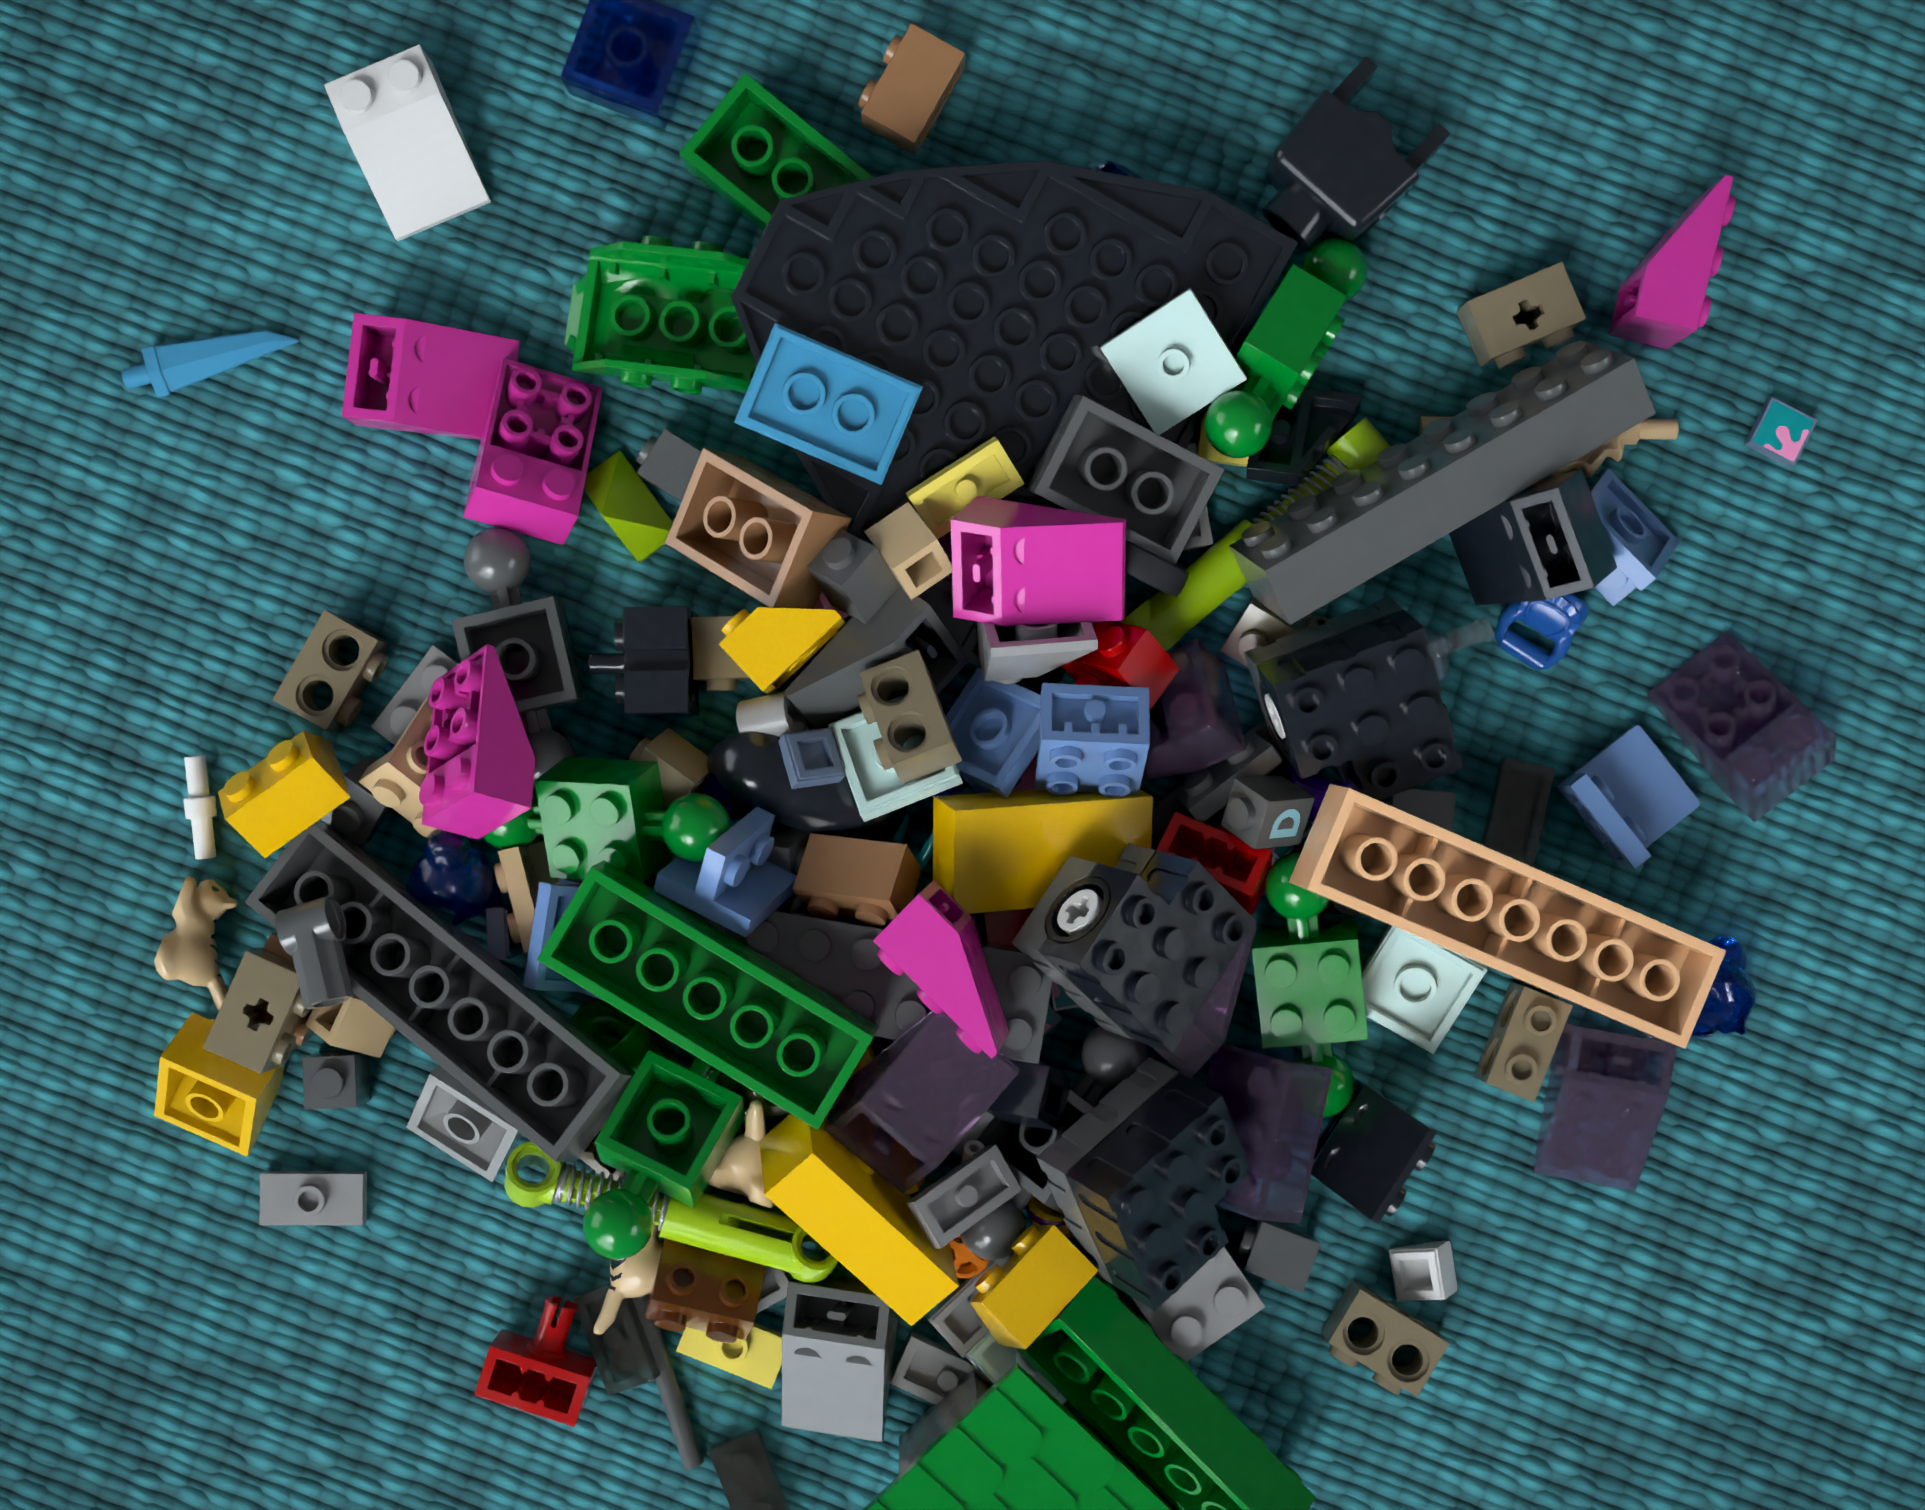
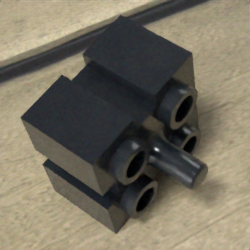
(655, 663)

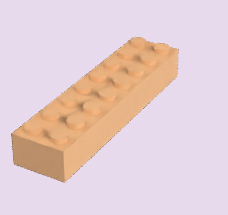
(1506, 915)

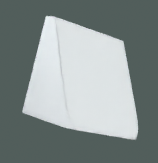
(1423, 1271)

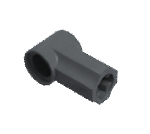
(313, 939)

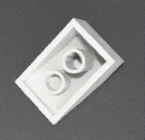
(408, 142)

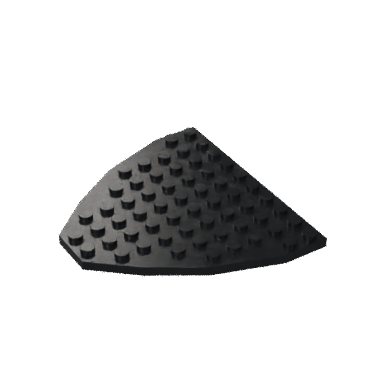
(997, 305)

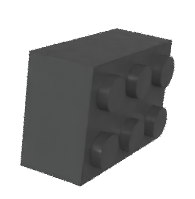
(1126, 472)

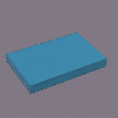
(828, 404)

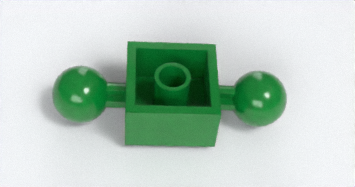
(1286, 346)
(612, 814)
(1309, 981)
(666, 1139)

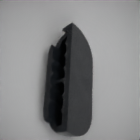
(755, 776)

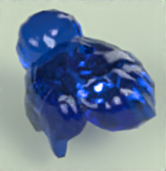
(453, 877)
(1730, 995)

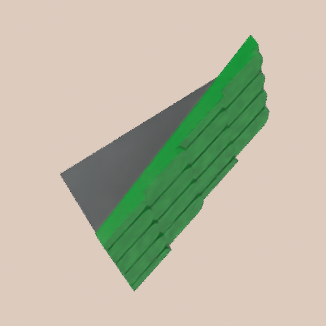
(1009, 1452)

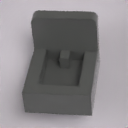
(361, 813)

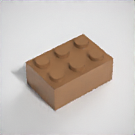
(754, 529)

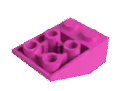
(1667, 289)
(422, 376)
(534, 452)
(1036, 564)
(475, 751)
(943, 955)

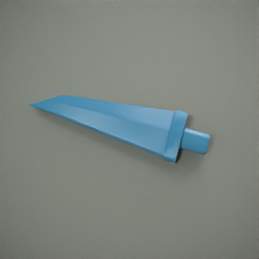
(188, 362)

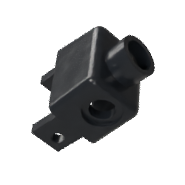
(1341, 168)

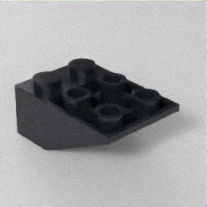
(1536, 544)
(1371, 1152)

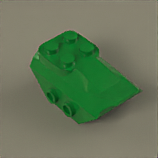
(660, 316)

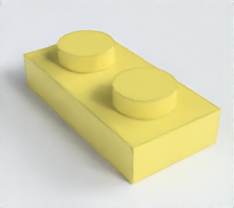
(978, 473)

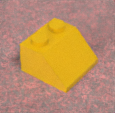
(777, 641)
(284, 792)
(211, 1092)
(1031, 1286)

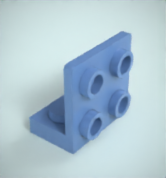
(1092, 739)
(1628, 796)

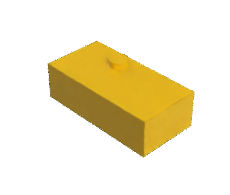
(1008, 850)
(855, 1217)

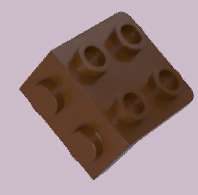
(704, 1292)

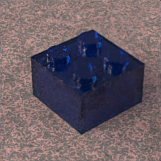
(631, 57)

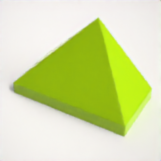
(628, 506)

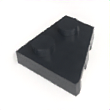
(1302, 436)

